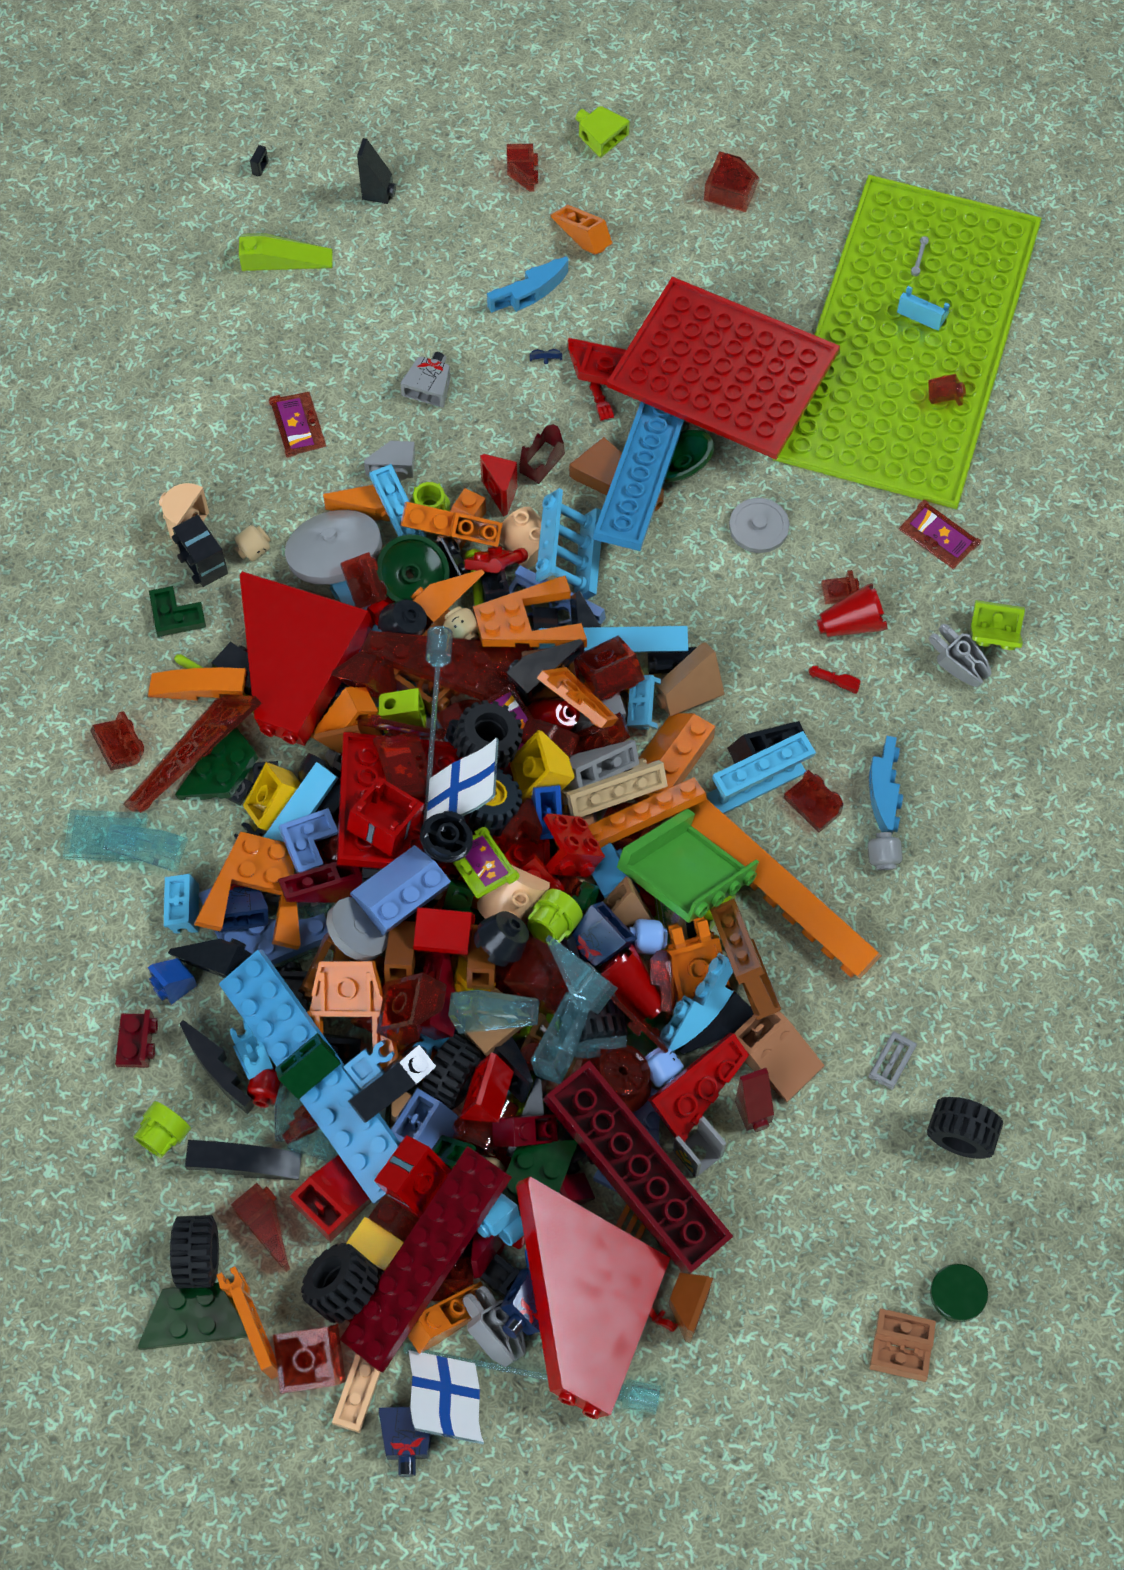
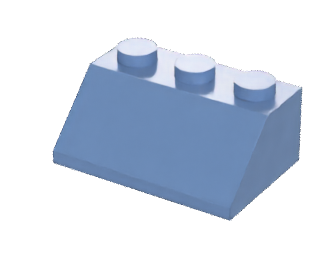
(400, 889)

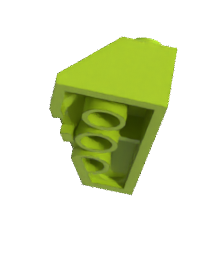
(274, 252)

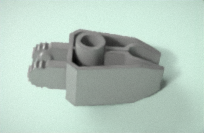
(961, 656)
(487, 1327)

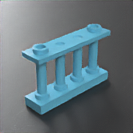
(588, 549)
(760, 773)

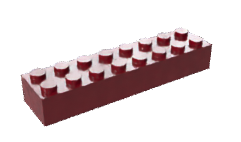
(637, 1168)

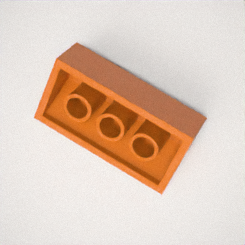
(679, 747)

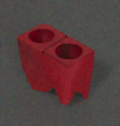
(551, 435)

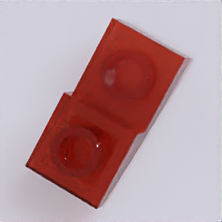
(560, 736)

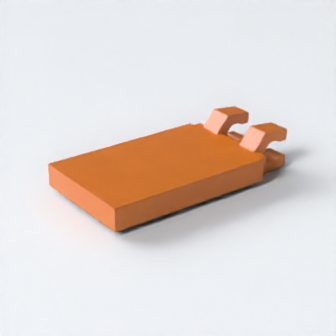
(692, 956)
(240, 1292)

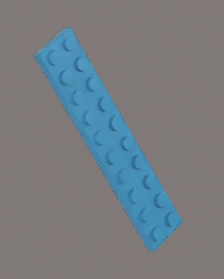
(638, 478)
(284, 1027)

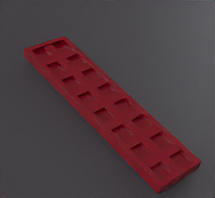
(425, 1259)

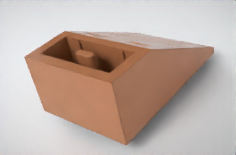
(782, 1050)

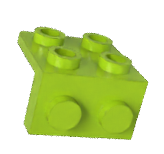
(997, 624)

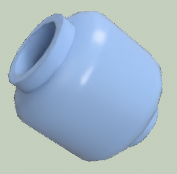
(650, 936)
(663, 1066)

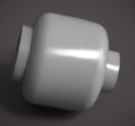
(885, 851)

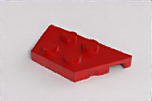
(593, 361)

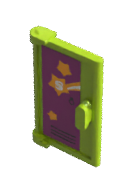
(486, 864)

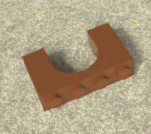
(401, 958)

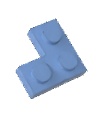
(301, 836)

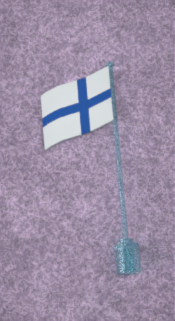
(471, 780)
(448, 1394)

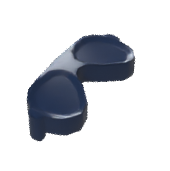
(540, 354)

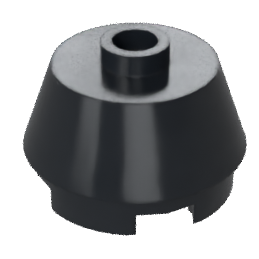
(403, 618)
(446, 837)
(502, 938)

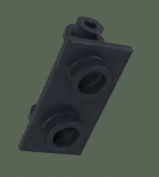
(452, 552)
(665, 661)

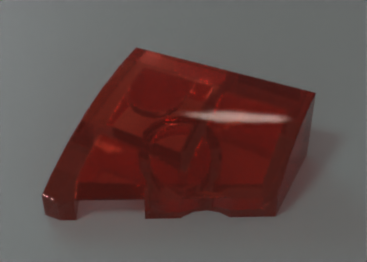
(662, 975)

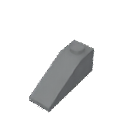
(602, 763)

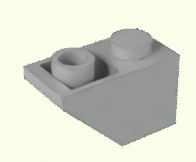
(398, 453)

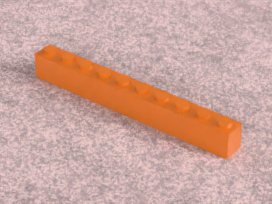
(785, 890)

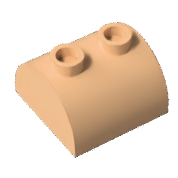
(182, 504)
(523, 530)
(514, 897)

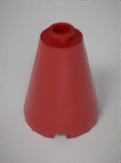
(854, 614)
(555, 712)
(633, 982)

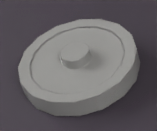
(759, 525)
(354, 931)

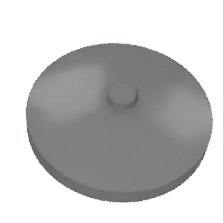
(329, 539)

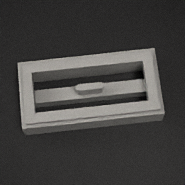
(882, 1079)

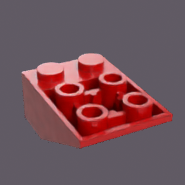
(330, 1198)

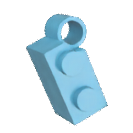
(503, 1221)

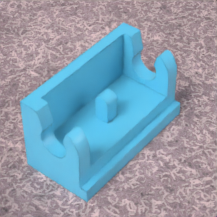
(922, 310)
(641, 704)
(181, 903)
(250, 1052)

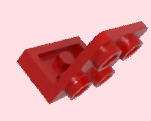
(578, 848)

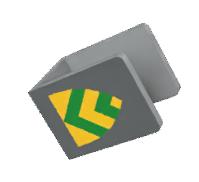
(707, 1138)

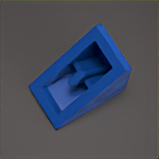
(547, 800)

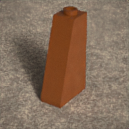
(597, 468)

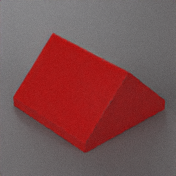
(500, 480)
(443, 931)
(487, 1090)

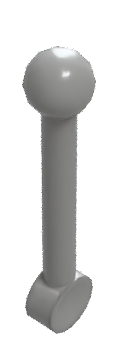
(915, 271)

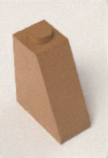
(691, 682)
(627, 903)

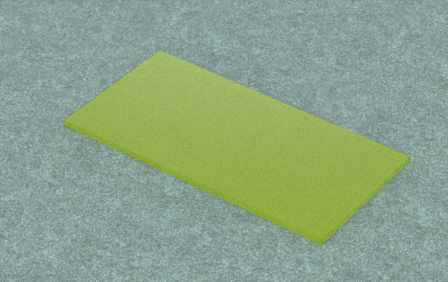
(873, 405)

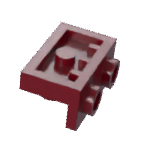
(135, 1040)

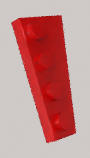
(695, 1088)

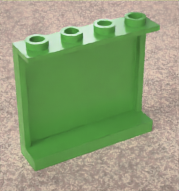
(684, 867)

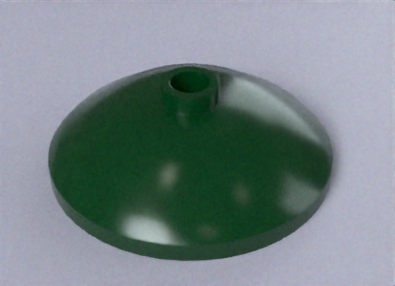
(690, 455)
(415, 555)

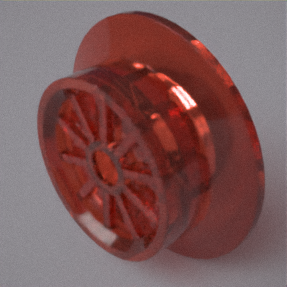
(626, 1073)

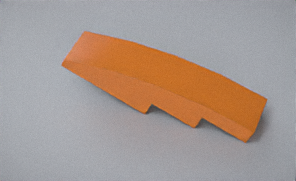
(197, 682)

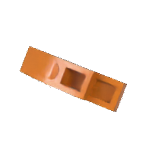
(451, 524)

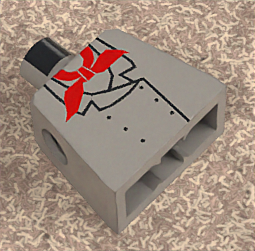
(427, 380)

